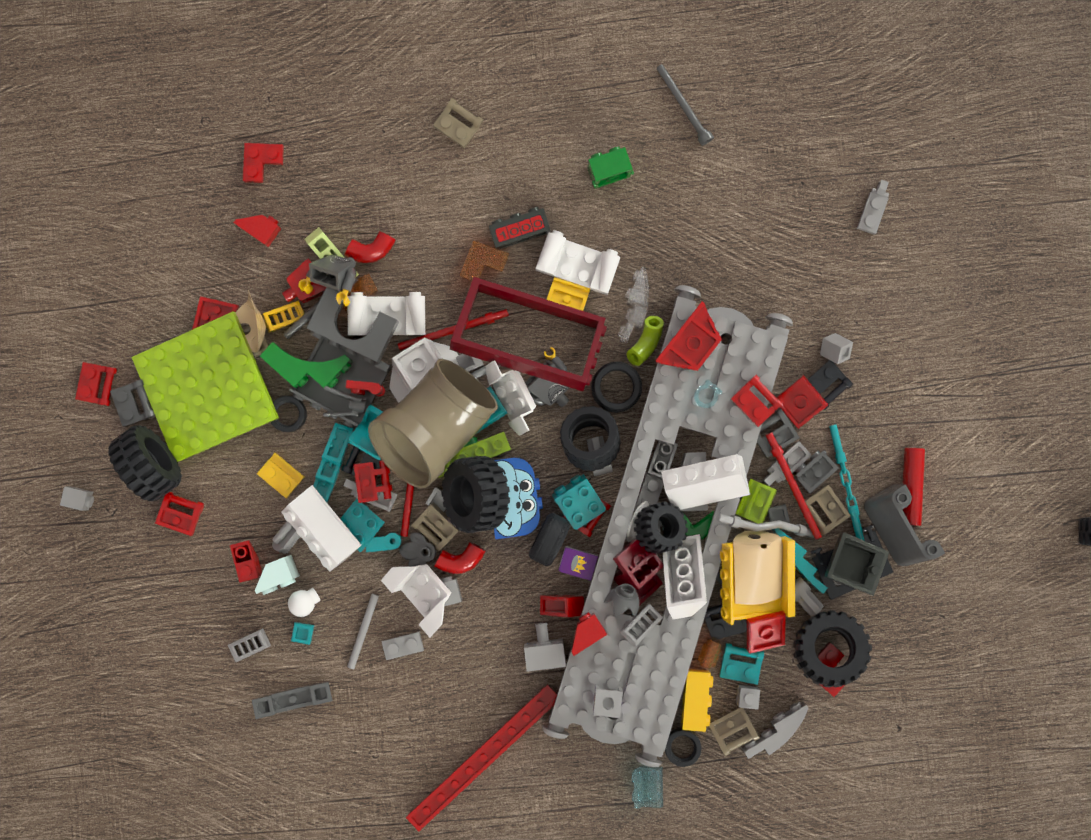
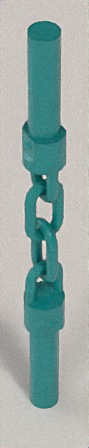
(841, 459)

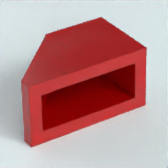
(260, 227)
(561, 605)
(587, 632)

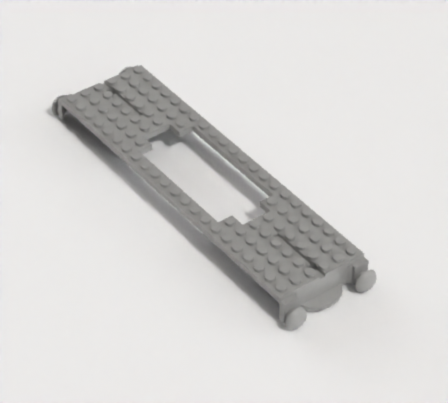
(658, 666)

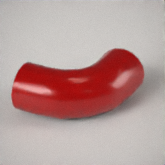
(370, 252)
(460, 563)

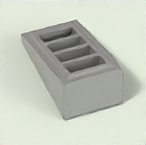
(262, 638)
(634, 642)

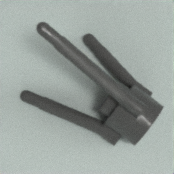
(357, 404)

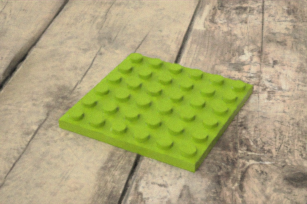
(205, 387)

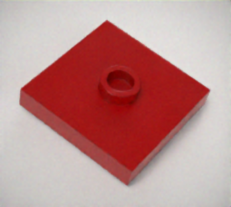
(801, 402)
(766, 631)

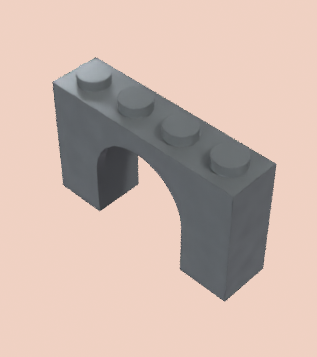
(370, 346)

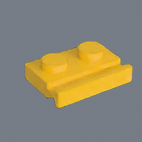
(568, 294)
(280, 475)

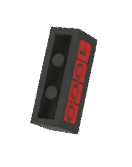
(519, 228)

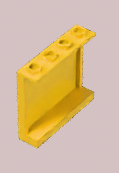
(732, 611)

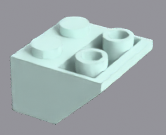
(277, 572)

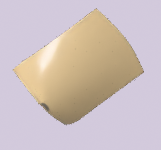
(250, 314)
(757, 569)

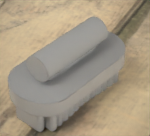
(285, 538)

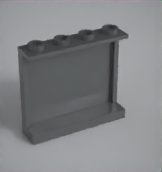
(359, 371)

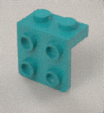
(360, 436)
(578, 501)

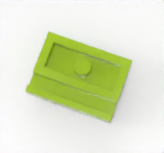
(756, 505)

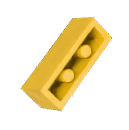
(696, 700)

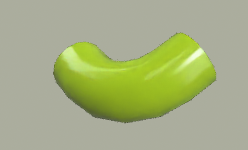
(647, 342)

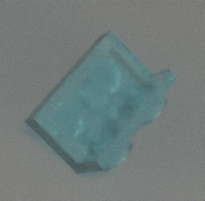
(647, 787)

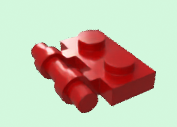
(366, 481)

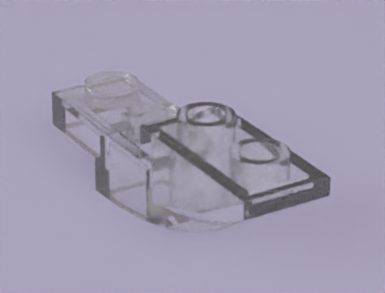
(638, 298)

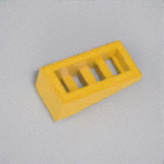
(274, 312)

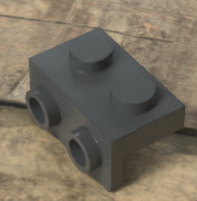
(816, 472)

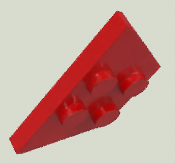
(692, 342)

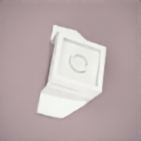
(414, 363)
(512, 394)
(423, 590)

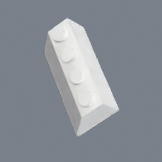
(706, 482)
(321, 528)
(685, 578)

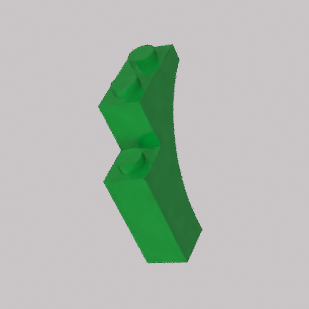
(297, 370)

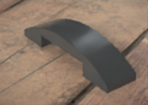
(291, 699)

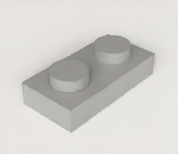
(402, 645)

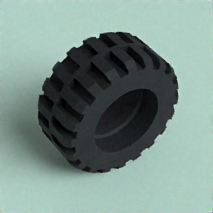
(144, 463)
(475, 494)
(855, 638)

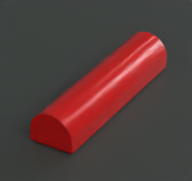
(914, 480)

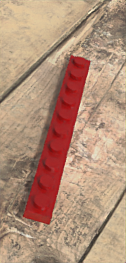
(482, 758)

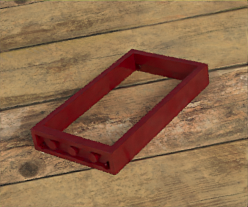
(518, 363)

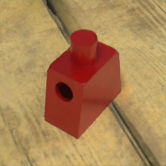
(294, 291)

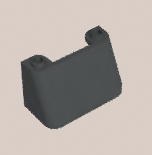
(894, 528)

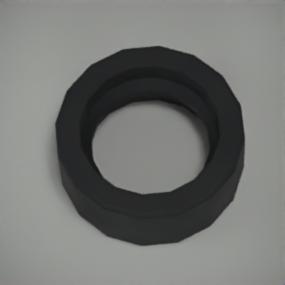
(302, 414)
(685, 761)

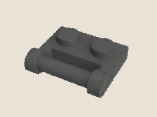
(127, 405)
(784, 435)

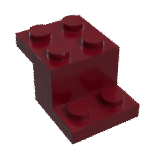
(638, 569)

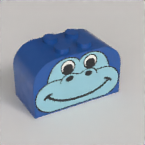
(524, 502)

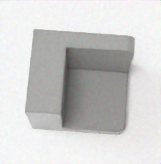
(836, 348)
(469, 363)
(437, 498)

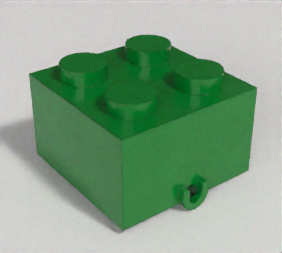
(609, 167)

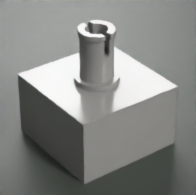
(544, 652)

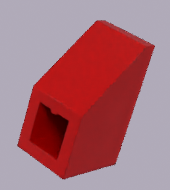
(246, 561)

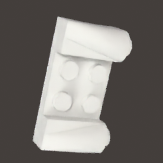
(577, 263)
(407, 310)

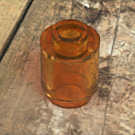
(709, 654)

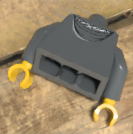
(333, 273)
(545, 391)

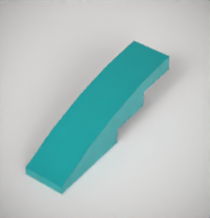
(332, 460)
(803, 566)

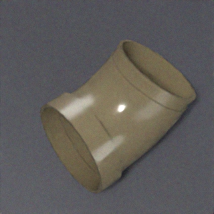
(431, 423)

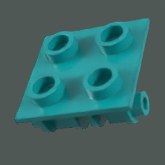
(361, 523)

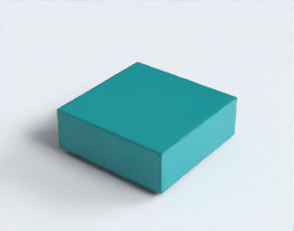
(302, 633)

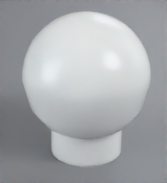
(303, 602)

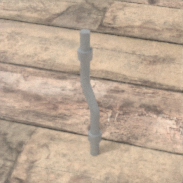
(736, 522)

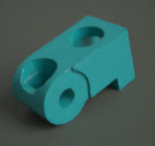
(382, 543)

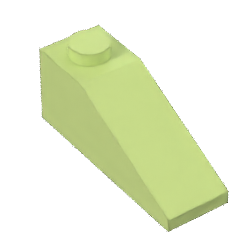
(322, 245)

